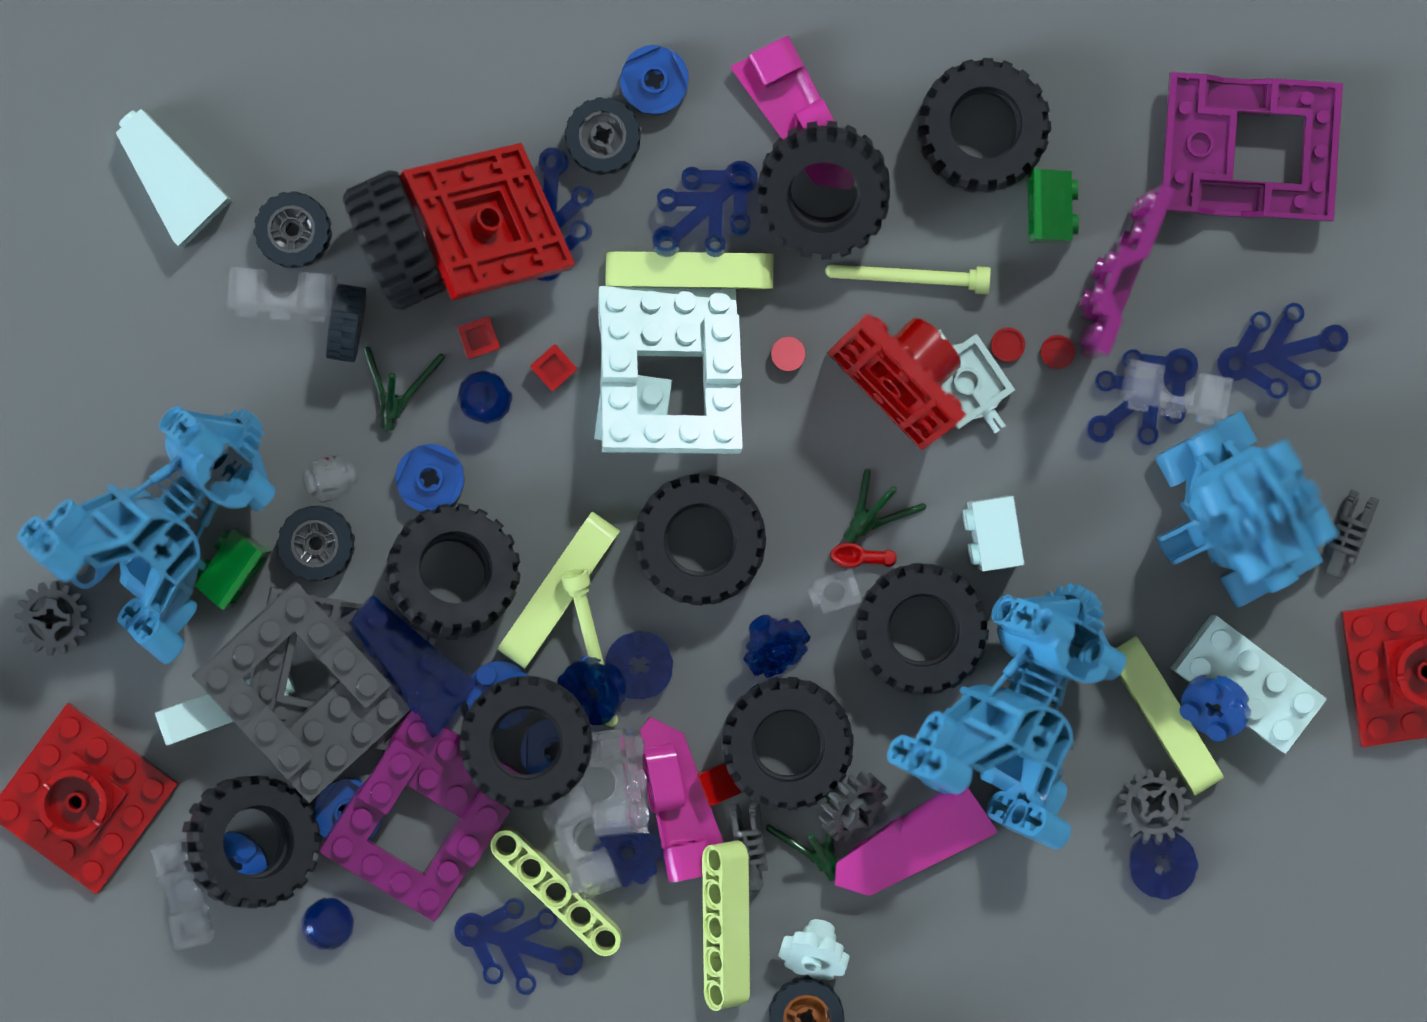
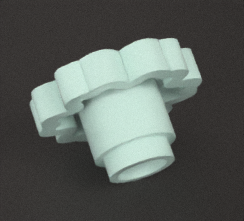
(815, 952)

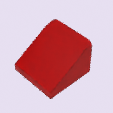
(717, 784)

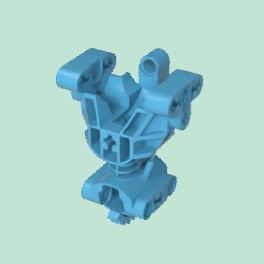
(1244, 509)
(150, 533)
(1012, 730)

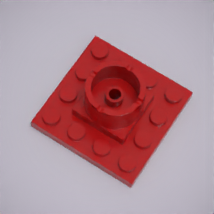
(486, 220)
(904, 374)
(1385, 664)
(117, 793)

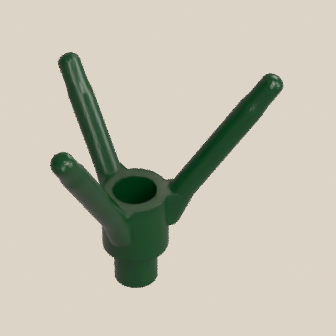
(390, 402)
(866, 520)
(821, 854)

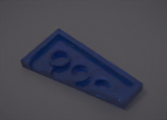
(419, 670)

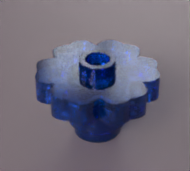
(775, 645)
(642, 865)

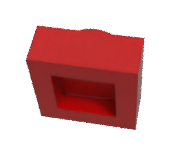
(478, 337)
(553, 367)

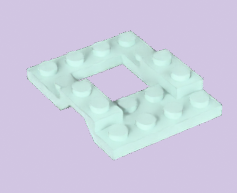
(670, 324)

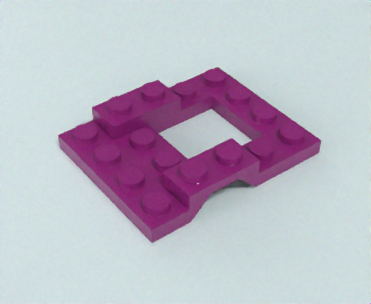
(1203, 139)
(1118, 272)
(437, 772)

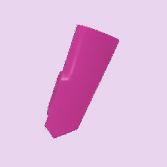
(789, 99)
(678, 800)
(914, 842)

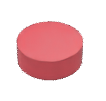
(788, 354)

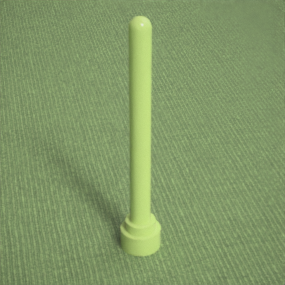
(975, 280)
(577, 584)

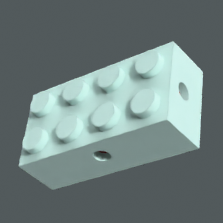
(1277, 697)

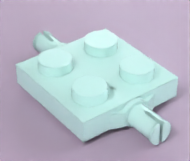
(978, 383)

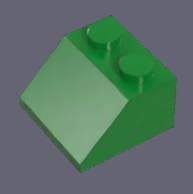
(1051, 206)
(231, 568)

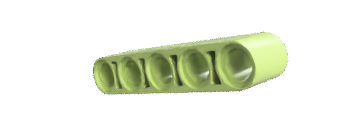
(690, 270)
(550, 598)
(1164, 718)
(562, 907)
(726, 925)

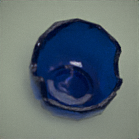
(484, 397)
(327, 924)

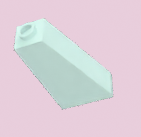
(175, 183)
(196, 716)

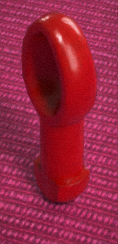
(852, 556)

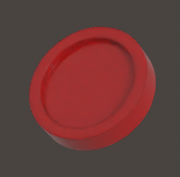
(1007, 344)
(1057, 352)

